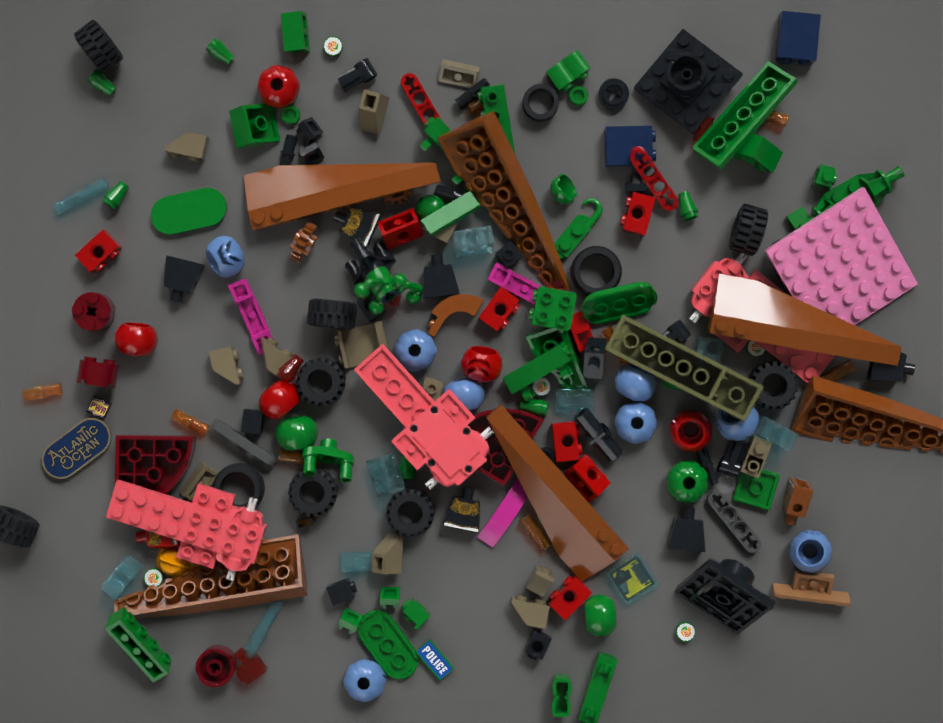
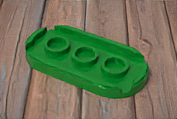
(188, 211)
(614, 302)
(388, 644)

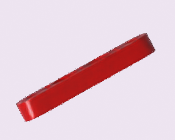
(420, 108)
(654, 178)

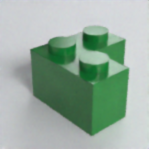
(759, 152)

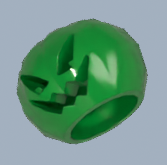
(296, 433)
(676, 477)
(600, 615)

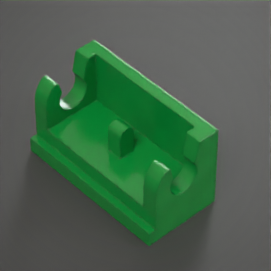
(295, 32)

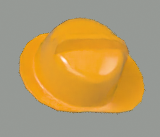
(170, 564)

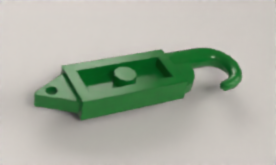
(577, 230)

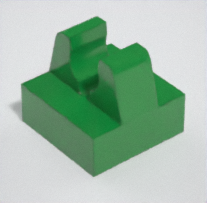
(390, 596)
(350, 620)

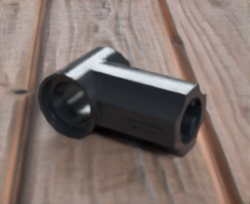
(361, 73)
(677, 332)
(731, 462)

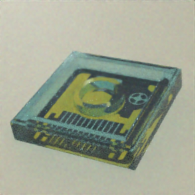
(632, 579)

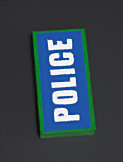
(434, 659)

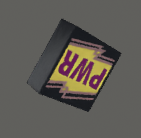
(98, 407)

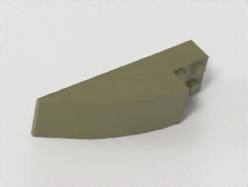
(678, 366)

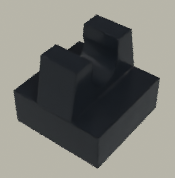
(310, 129)
(311, 154)
(635, 185)

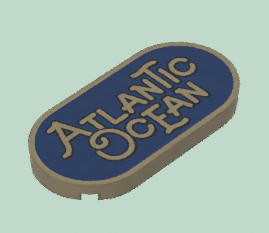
(76, 448)

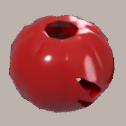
(284, 96)
(136, 339)
(481, 364)
(278, 399)
(696, 441)

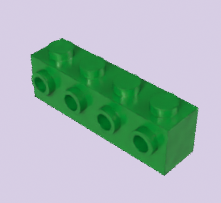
(495, 100)
(138, 644)

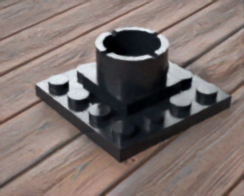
(691, 98)
(726, 593)

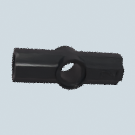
(598, 434)

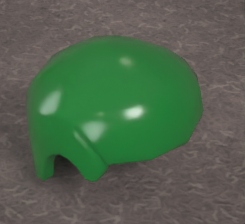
(563, 189)
(428, 205)

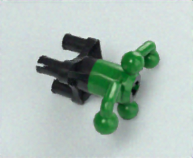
(375, 274)

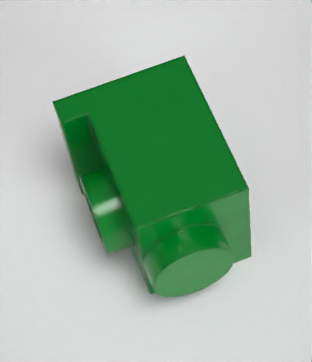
(824, 177)
(415, 612)

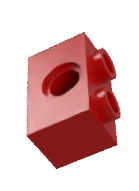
(645, 205)
(400, 228)
(87, 254)
(503, 298)
(562, 452)
(587, 478)
(564, 607)

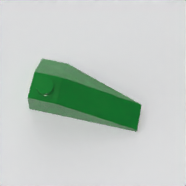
(546, 338)

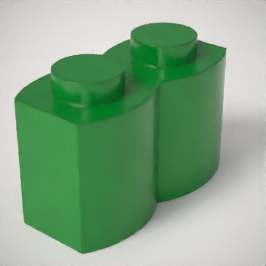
(568, 71)
(561, 692)

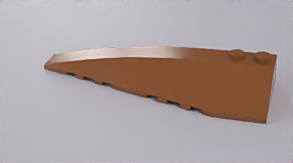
(491, 169)
(304, 191)
(766, 315)
(851, 413)
(569, 520)
(273, 577)

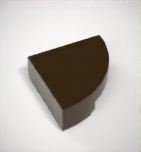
(305, 521)

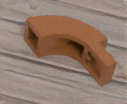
(457, 303)

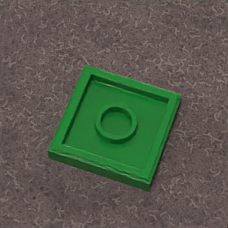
(756, 491)

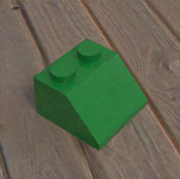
(254, 125)

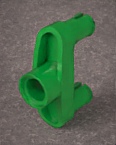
(329, 454)

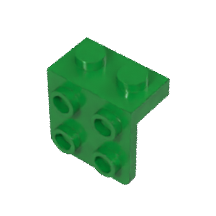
(552, 308)

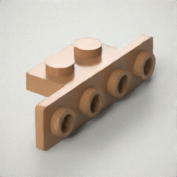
(813, 588)

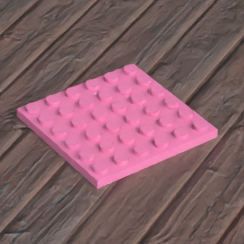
(843, 261)

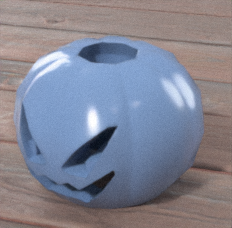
(225, 256)
(424, 341)
(635, 383)
(468, 392)
(627, 413)
(735, 428)
(816, 562)
(372, 672)

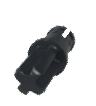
(471, 93)
(288, 150)
(447, 193)
(706, 463)

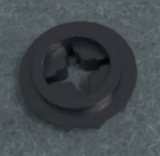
(622, 92)

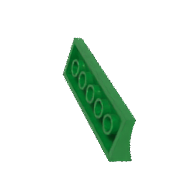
(744, 115)

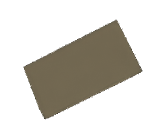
(458, 73)
(202, 474)

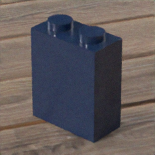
(797, 38)
(620, 141)

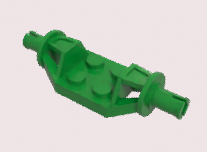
(876, 189)

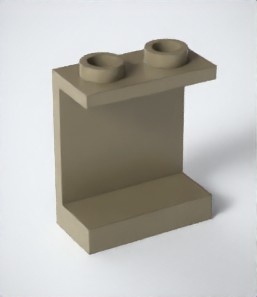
(359, 343)

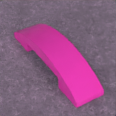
(513, 282)
(251, 312)
(504, 514)

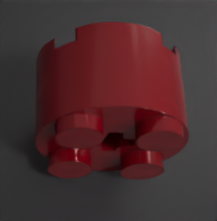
(83, 308)
(97, 372)
(206, 669)

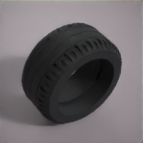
(590, 251)
(249, 470)

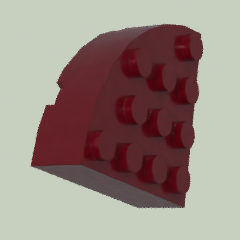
(153, 460)
(497, 463)

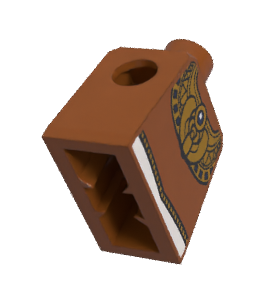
(798, 493)

